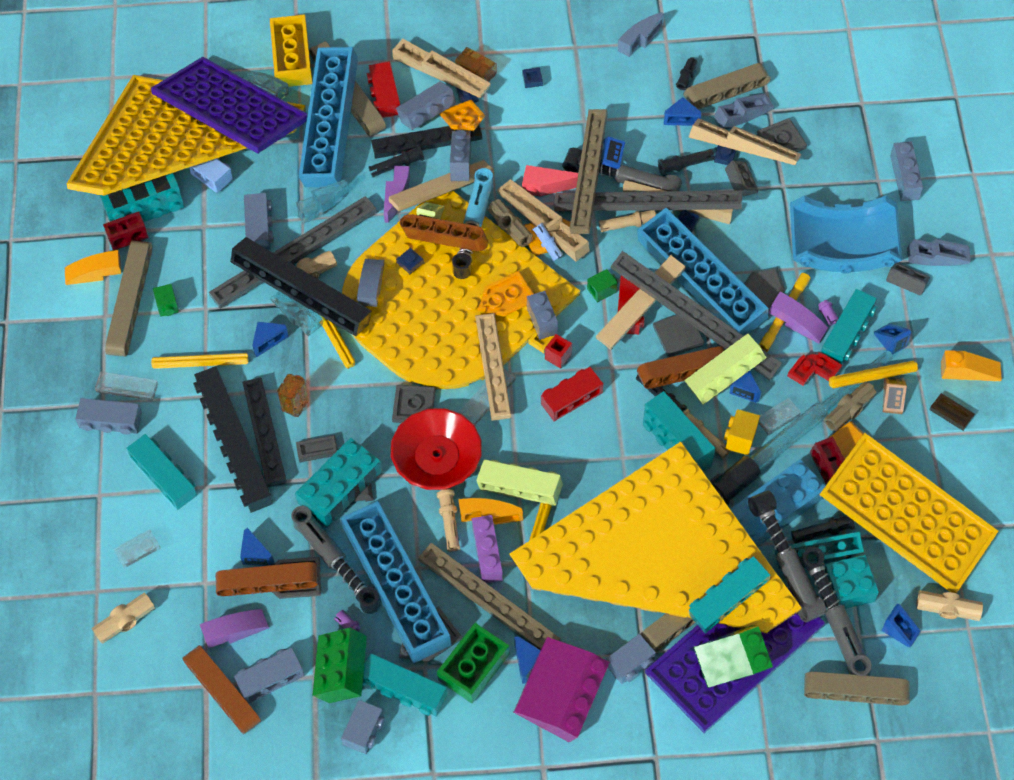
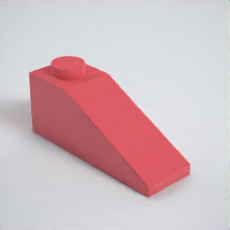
(546, 181)

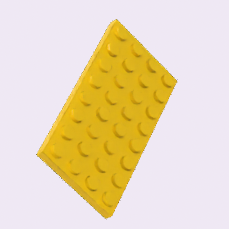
(909, 513)

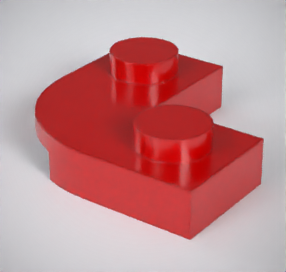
(813, 363)

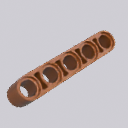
(444, 232)
(675, 368)
(266, 579)
(221, 689)

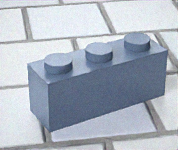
(426, 105)
(460, 155)
(906, 171)
(258, 219)
(108, 416)
(269, 675)

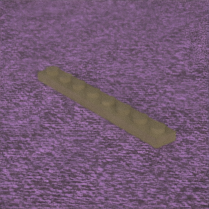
(588, 171)
(485, 596)

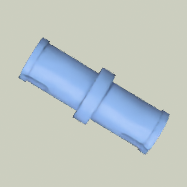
(547, 241)

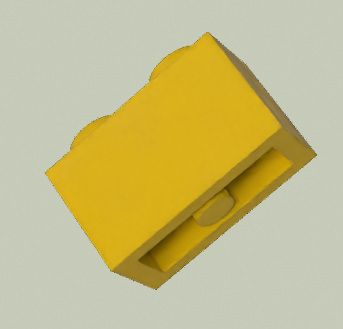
(742, 431)

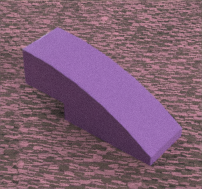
(399, 184)
(798, 317)
(233, 627)

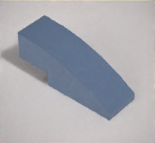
(640, 34)
(743, 110)
(938, 253)
(370, 282)

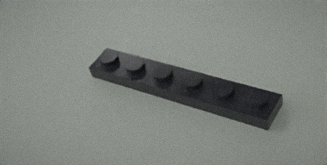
(426, 139)
(264, 432)

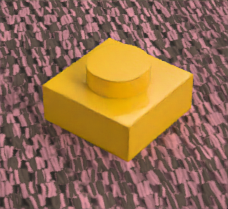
(539, 344)

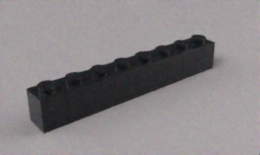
(301, 286)
(234, 441)

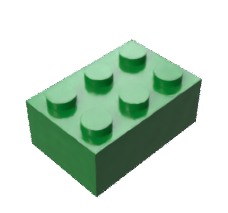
(473, 662)
(339, 665)

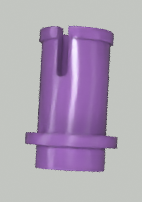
(828, 312)
(346, 621)

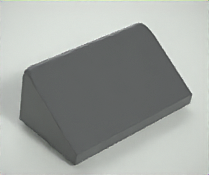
(741, 177)
(907, 278)

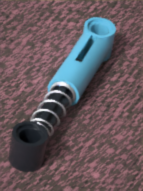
(474, 216)

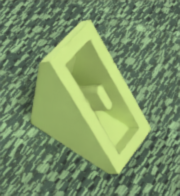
(430, 210)

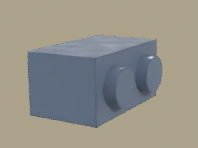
(542, 315)
(631, 659)
(362, 727)

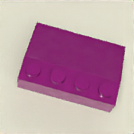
(561, 688)

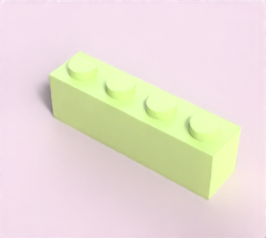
(725, 369)
(519, 482)

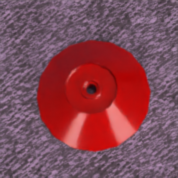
(432, 433)

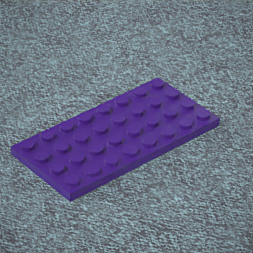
(230, 104)
(682, 680)

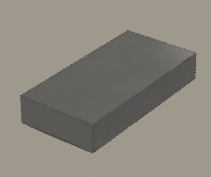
(316, 448)

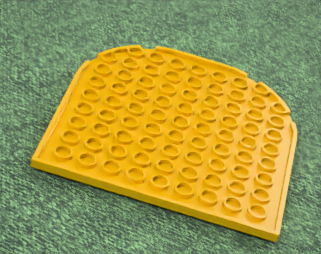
(427, 317)

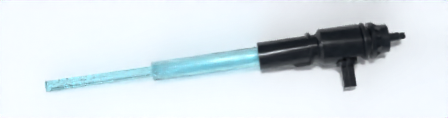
(749, 468)

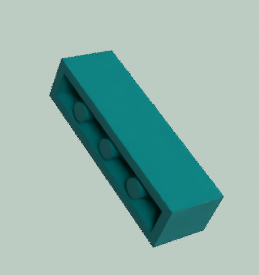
(849, 326)
(161, 471)
(831, 547)
(728, 594)
(403, 685)

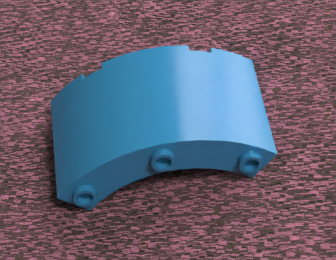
(845, 236)

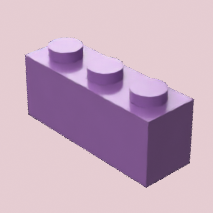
(487, 549)

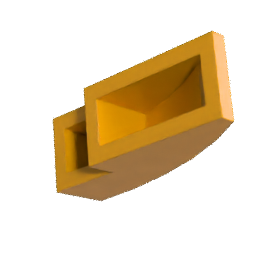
(93, 268)
(500, 511)

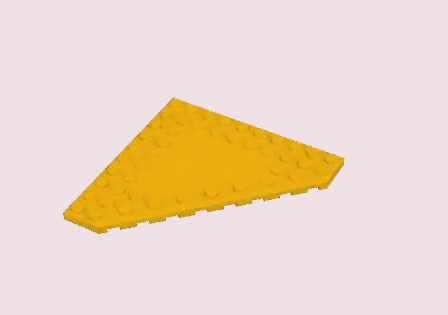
(146, 141)
(654, 547)

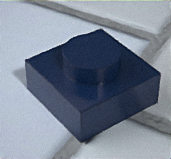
(532, 77)
(465, 96)
(724, 155)
(688, 219)
(410, 260)

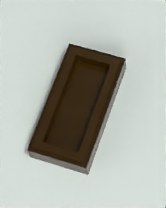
(952, 411)

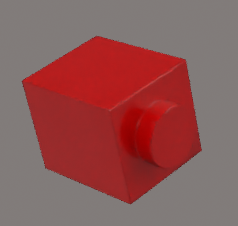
(558, 351)

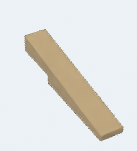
(440, 68)
(742, 141)
(538, 213)

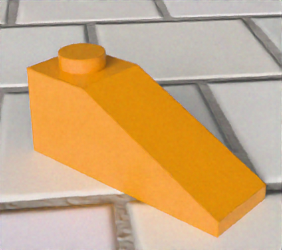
(969, 366)

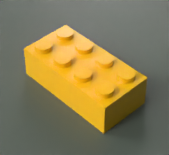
(291, 50)

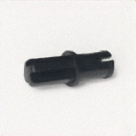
(686, 73)

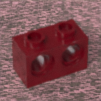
(124, 230)
(827, 457)

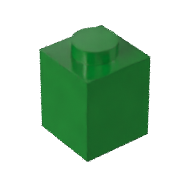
(602, 285)
(165, 300)

